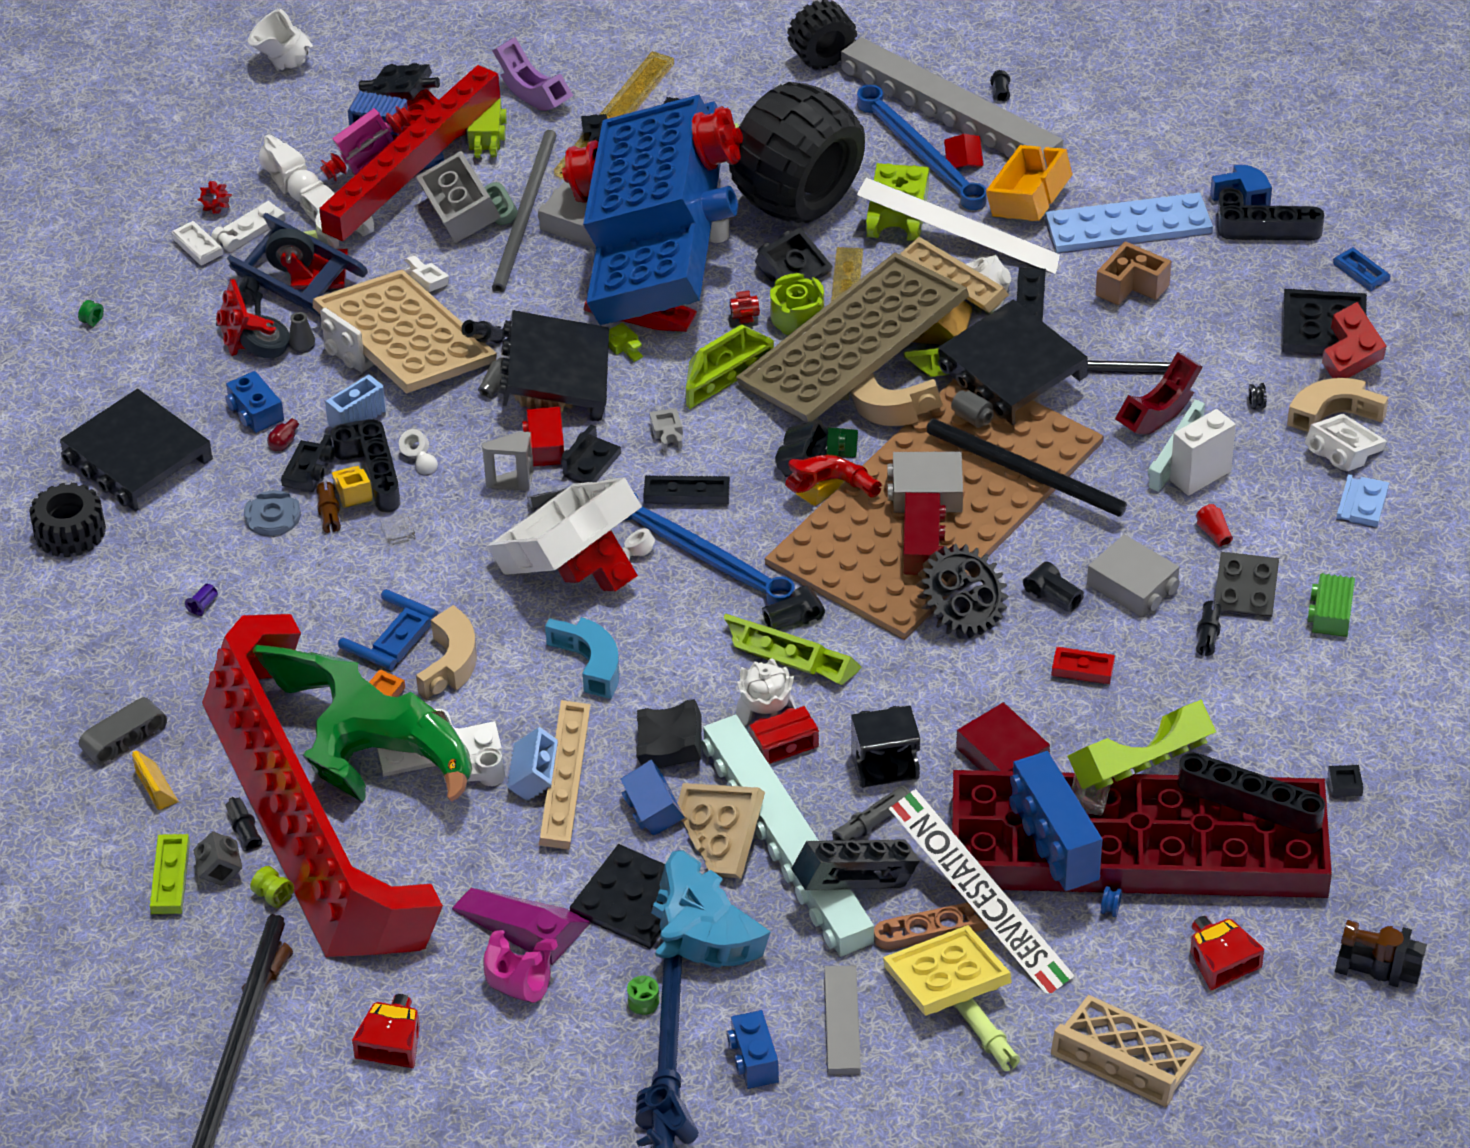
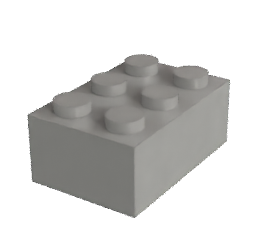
(458, 197)

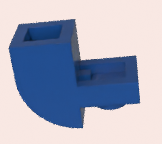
(1248, 180)

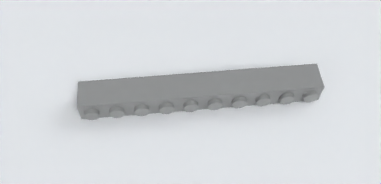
(943, 99)

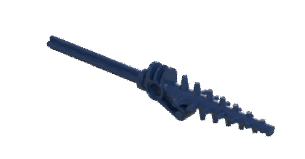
(660, 1105)

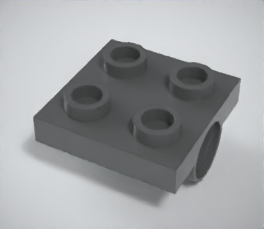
(1246, 583)

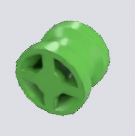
(640, 987)

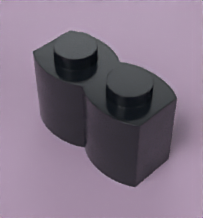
(801, 443)

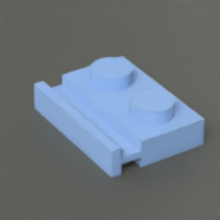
(1363, 501)

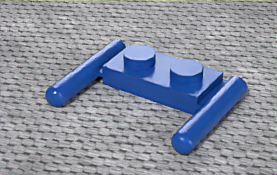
(400, 634)

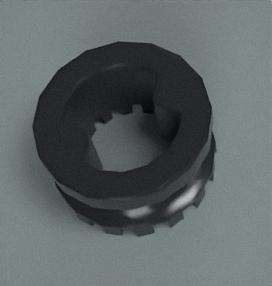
(1257, 396)

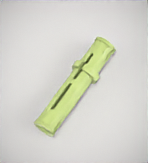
(993, 1040)

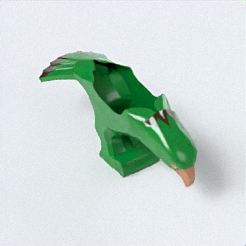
(365, 719)

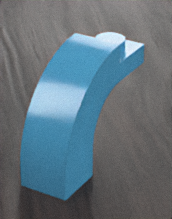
(593, 643)

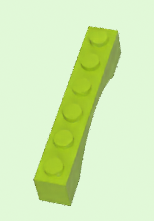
(1109, 759)

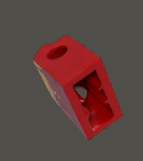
(1224, 951)
(389, 1033)

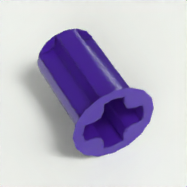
(201, 599)

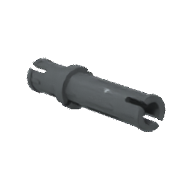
(863, 822)

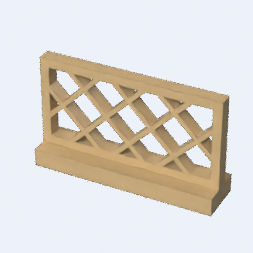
(1118, 1063)

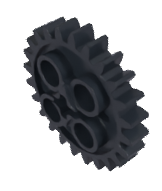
(951, 566)

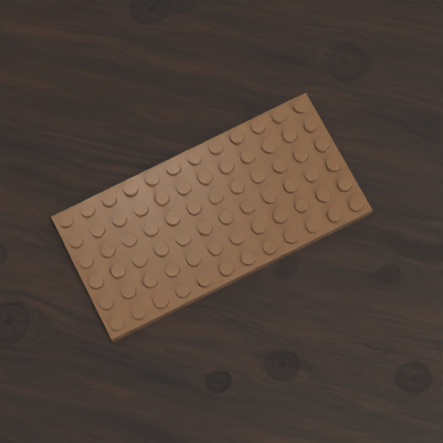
(856, 542)

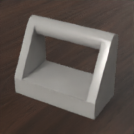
(513, 444)

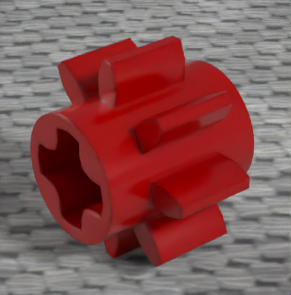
(207, 197)
(744, 307)

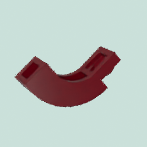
(1165, 401)

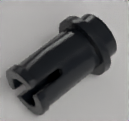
(1000, 81)

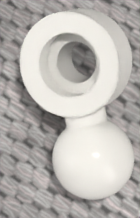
(425, 463)
(639, 543)

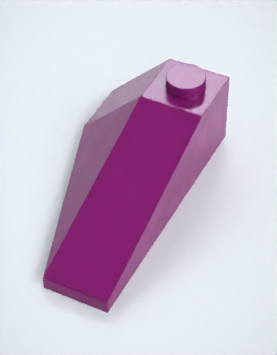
(522, 919)

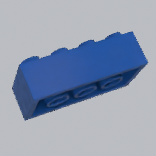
(1056, 821)

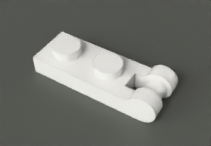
(246, 227)

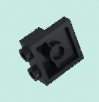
(792, 254)

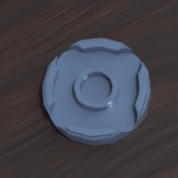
(272, 521)

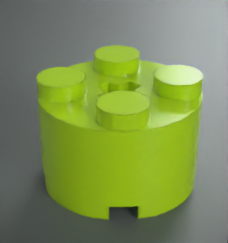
(795, 301)

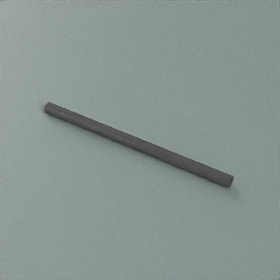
(524, 211)

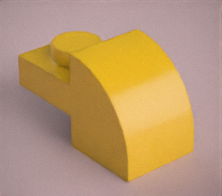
(352, 486)

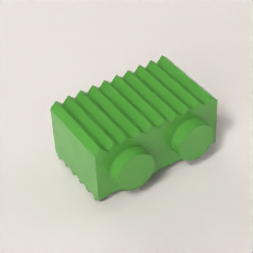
(1332, 606)

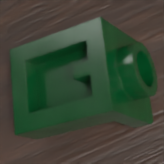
(842, 442)

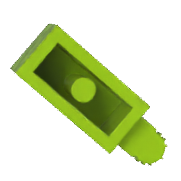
(488, 130)

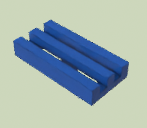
(1358, 271)

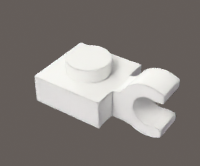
(427, 275)

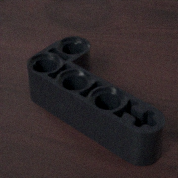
(1266, 222)
(369, 441)

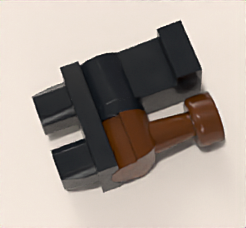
(1383, 955)

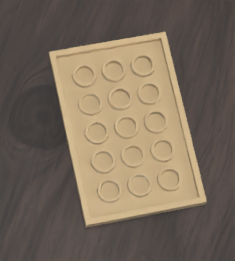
(407, 331)

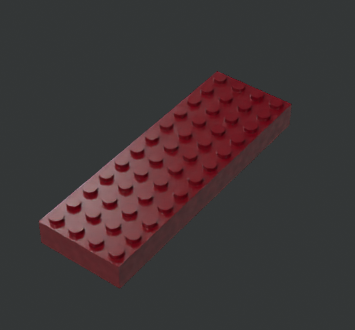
(1151, 841)

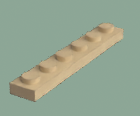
(981, 289)
(562, 795)

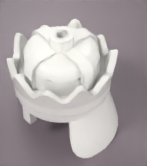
(280, 40)
(763, 690)

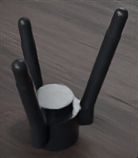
(249, 291)

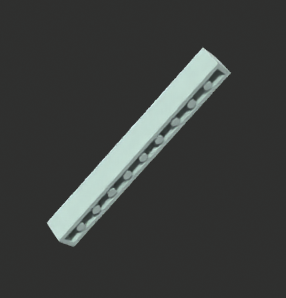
(786, 831)

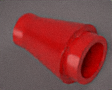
(1213, 523)

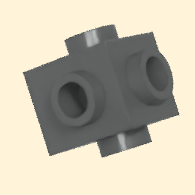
(217, 858)

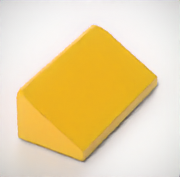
(153, 781)

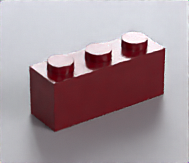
(922, 529)

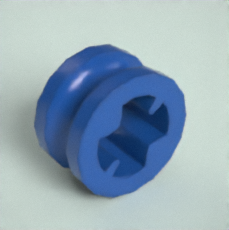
(1111, 901)

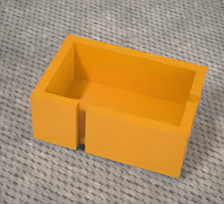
(1026, 186)

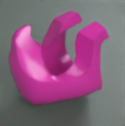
(516, 975)

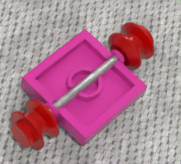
(364, 141)

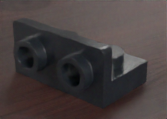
(588, 457)

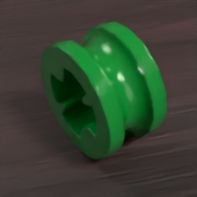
(90, 312)

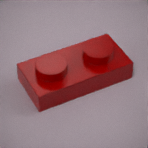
(1083, 665)

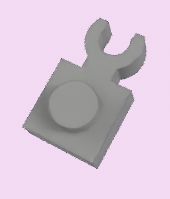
(667, 426)

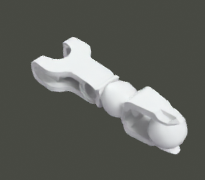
(291, 176)

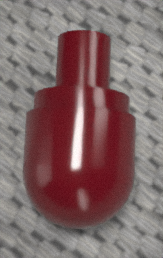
(282, 435)

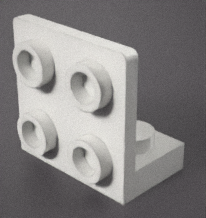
(343, 341)

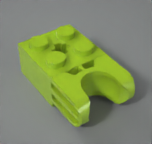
(907, 179)

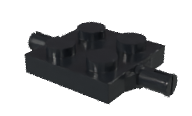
(401, 81)

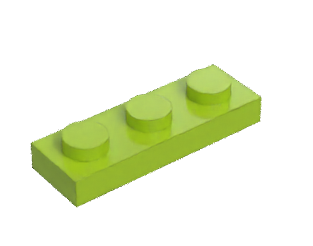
(169, 874)

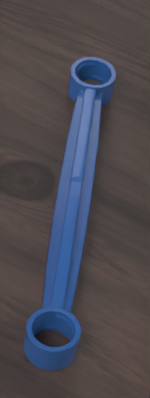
(921, 147)
(713, 555)

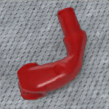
(826, 467)

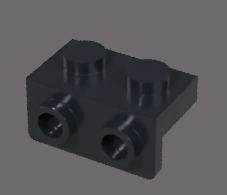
(308, 464)

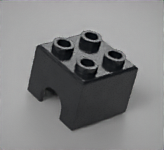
(885, 746)

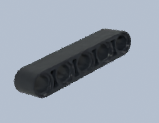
(1251, 793)

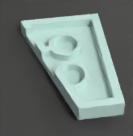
(1160, 469)

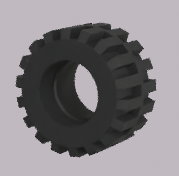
(821, 33)
(67, 519)

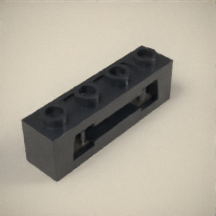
(854, 864)

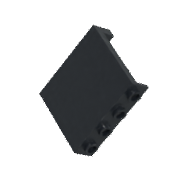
(1010, 359)
(555, 361)
(133, 447)

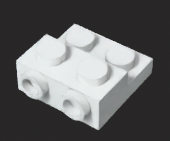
(1343, 442)

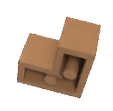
(1133, 270)

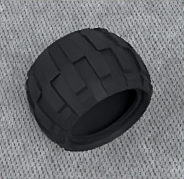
(798, 144)

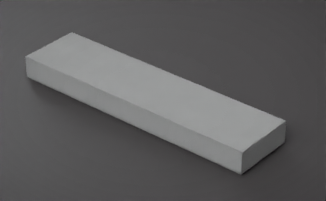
(842, 1020)

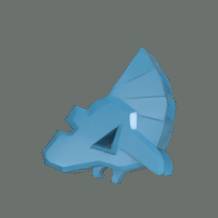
(700, 918)

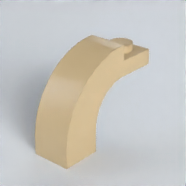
(1332, 397)
(894, 406)
(457, 635)

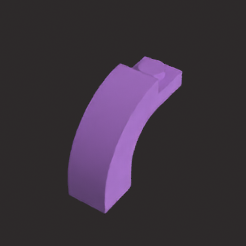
(526, 81)

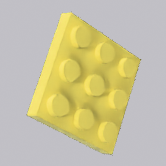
(947, 970)

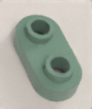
(502, 202)

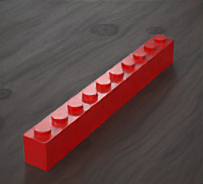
(409, 153)

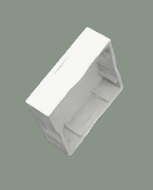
(564, 526)

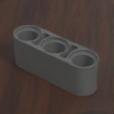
(121, 730)

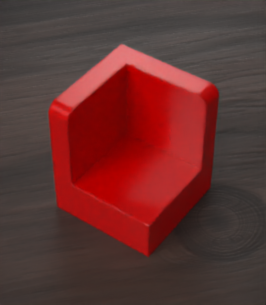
(964, 151)

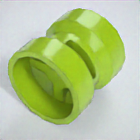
(276, 889)

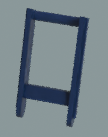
(336, 263)

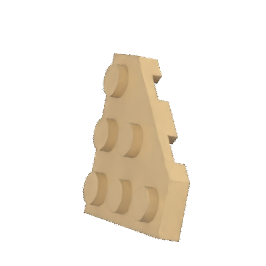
(721, 823)

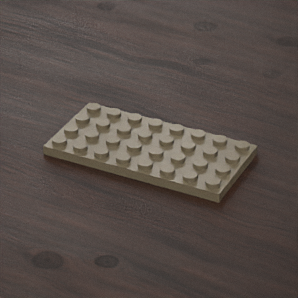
(852, 337)

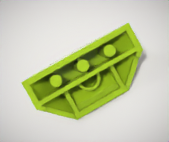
(721, 361)

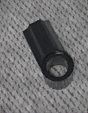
(1048, 582)
(801, 606)

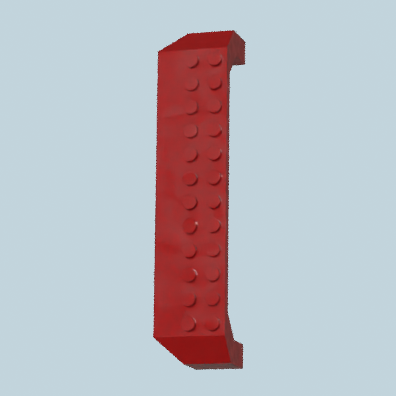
(342, 904)

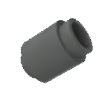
(972, 408)

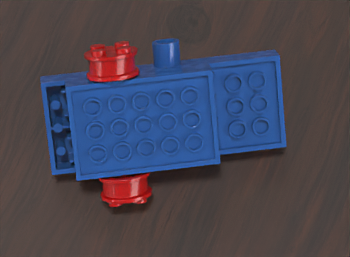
(653, 203)

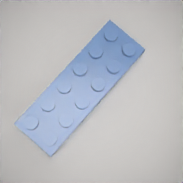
(1129, 222)

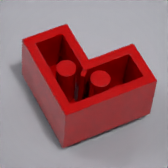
(1357, 345)
(604, 561)

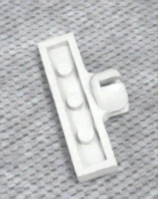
(473, 737)

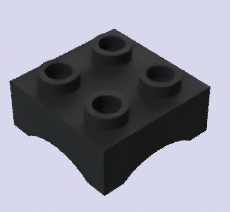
(669, 734)

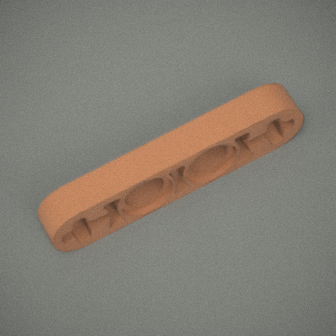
(929, 919)

